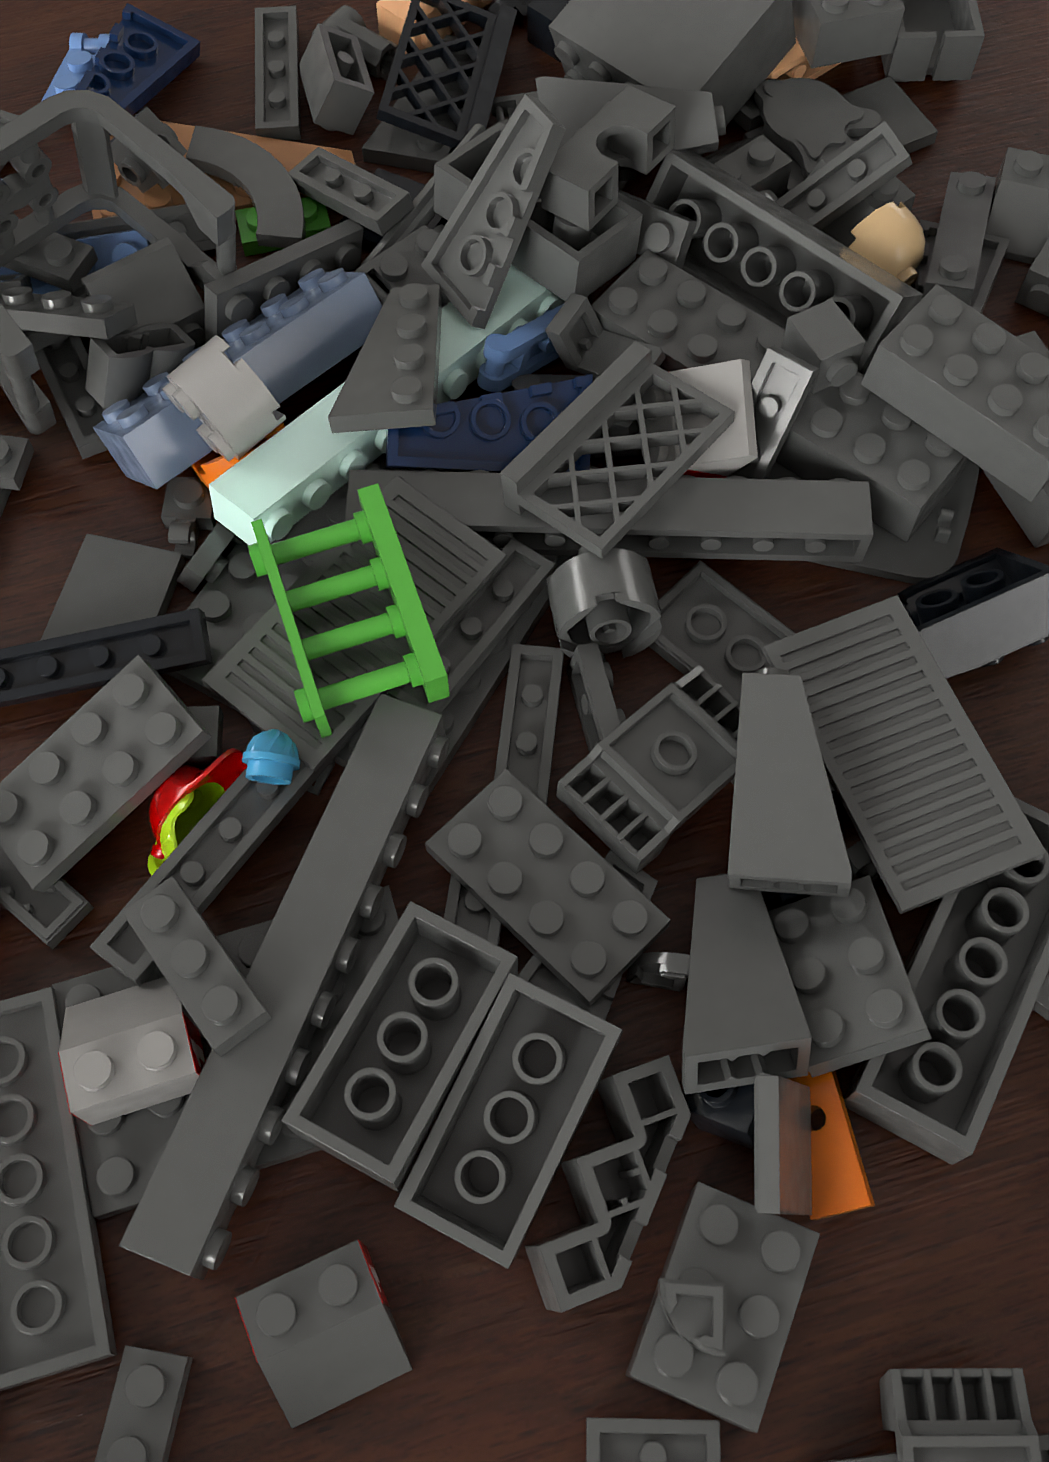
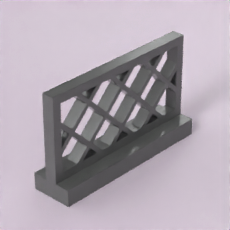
(579, 432)

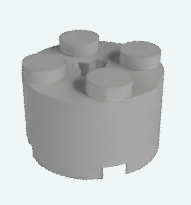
(226, 398)

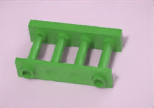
(402, 618)

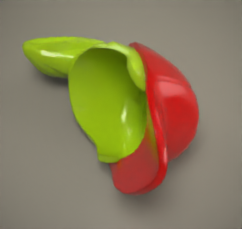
(186, 799)

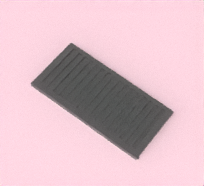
(260, 670)
(905, 756)

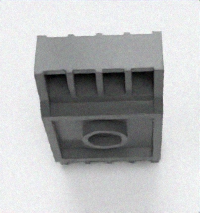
(656, 768)
(959, 1415)

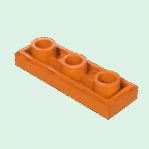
(836, 1164)

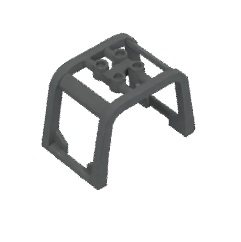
(91, 121)

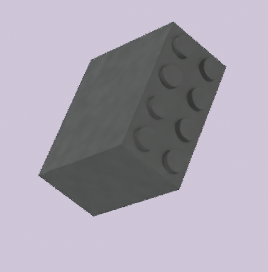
(676, 44)

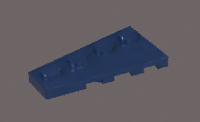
(139, 59)
(484, 430)

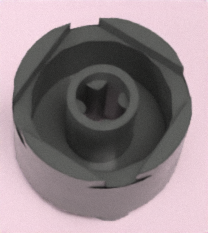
(605, 602)

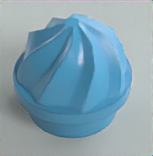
(271, 758)

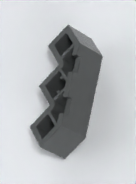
(613, 1187)

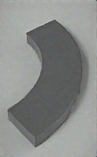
(260, 175)

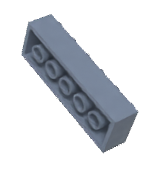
(285, 348)

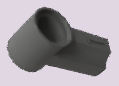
(376, 50)

